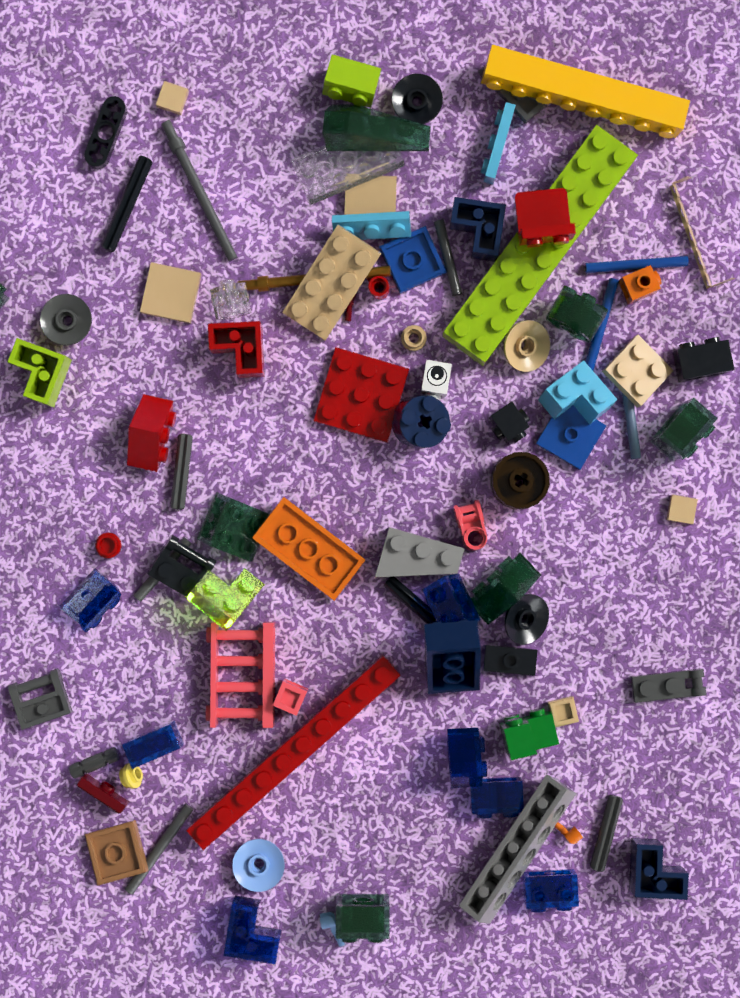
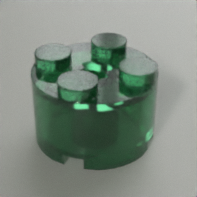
(577, 314)

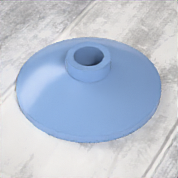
(257, 878)

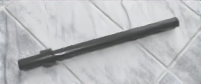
(178, 147)

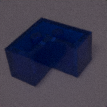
(245, 938)

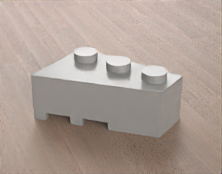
(416, 555)

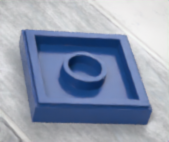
(412, 260)

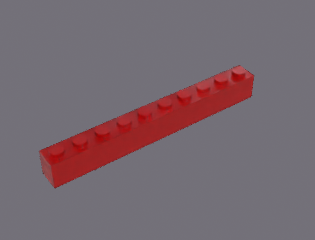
(293, 752)

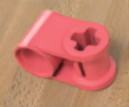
(471, 523)

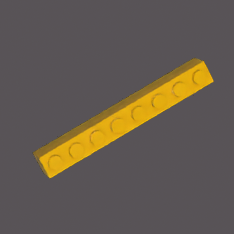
(585, 92)

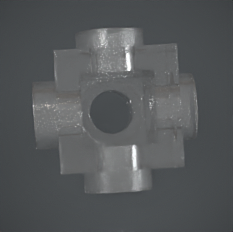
(230, 300)

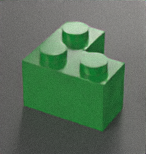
(528, 733)

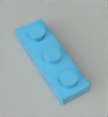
(497, 143)
(375, 224)

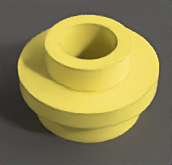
(130, 777)

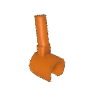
(573, 835)

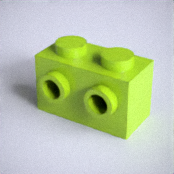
(351, 81)

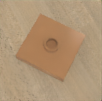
(116, 852)

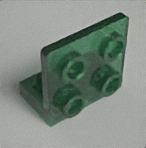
(231, 527)

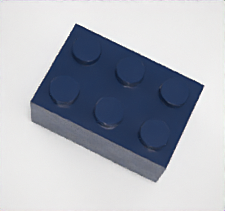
(452, 656)

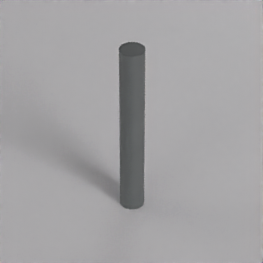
(447, 257)
(150, 583)

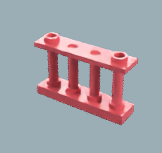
(264, 686)

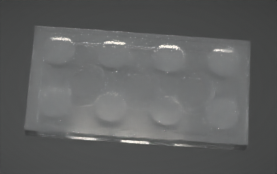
(332, 172)

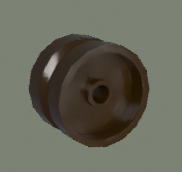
(534, 476)

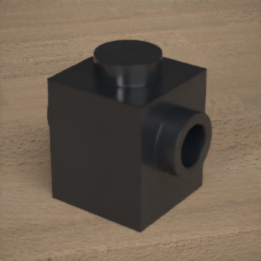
(510, 423)

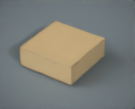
(172, 98)
(682, 509)
(563, 711)

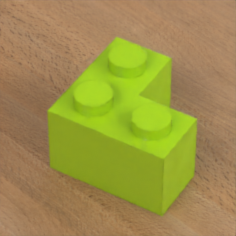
(46, 368)

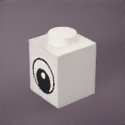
(436, 379)

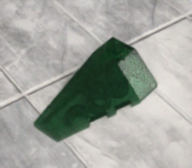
(365, 129)

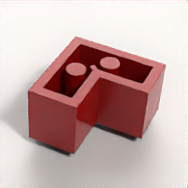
(244, 340)
(150, 433)

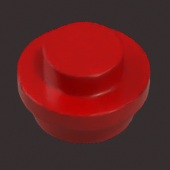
(108, 545)

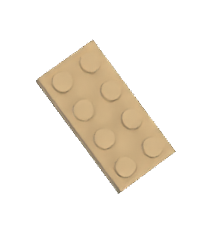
(331, 282)

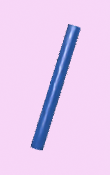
(636, 264)
(597, 340)

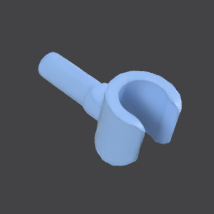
(328, 921)

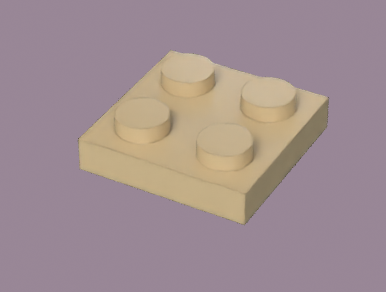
(637, 371)

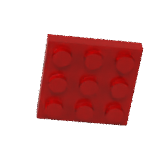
(361, 394)

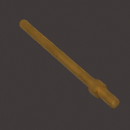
(264, 283)

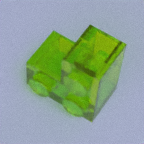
(224, 602)

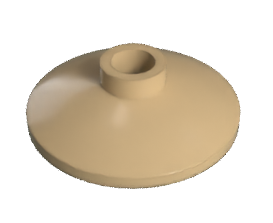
(535, 349)

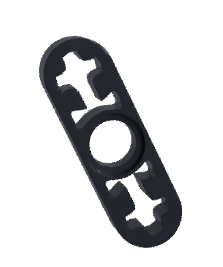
(118, 117)

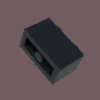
(703, 360)

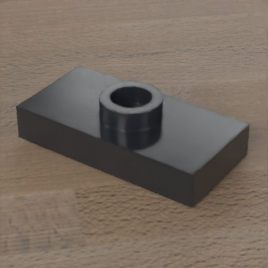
(510, 660)

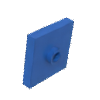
(570, 437)

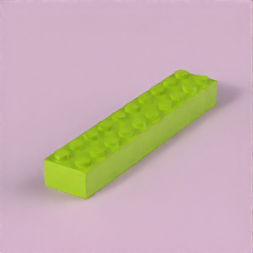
(524, 269)

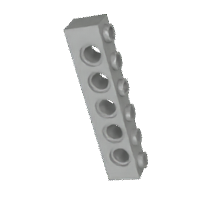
(517, 849)

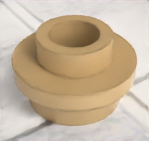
(413, 329)

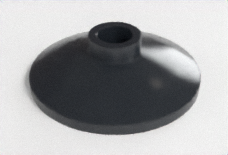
(419, 87)
(526, 619)

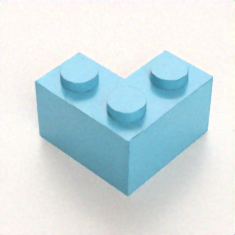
(579, 389)

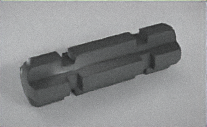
(94, 762)

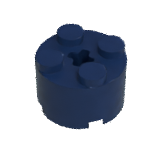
(408, 415)

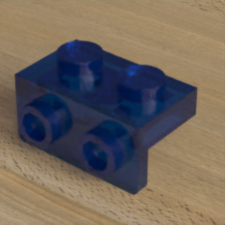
(91, 600)

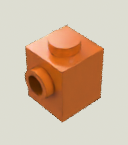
(640, 284)

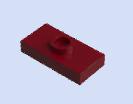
(103, 792)

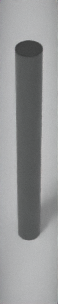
(160, 847)

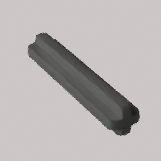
(181, 471)
(606, 833)

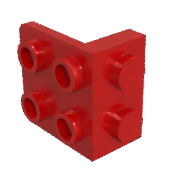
(543, 217)

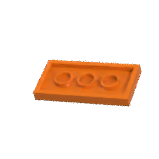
(308, 548)

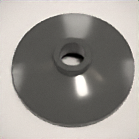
(57, 310)

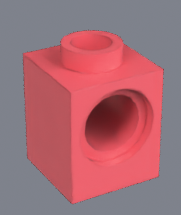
(290, 697)

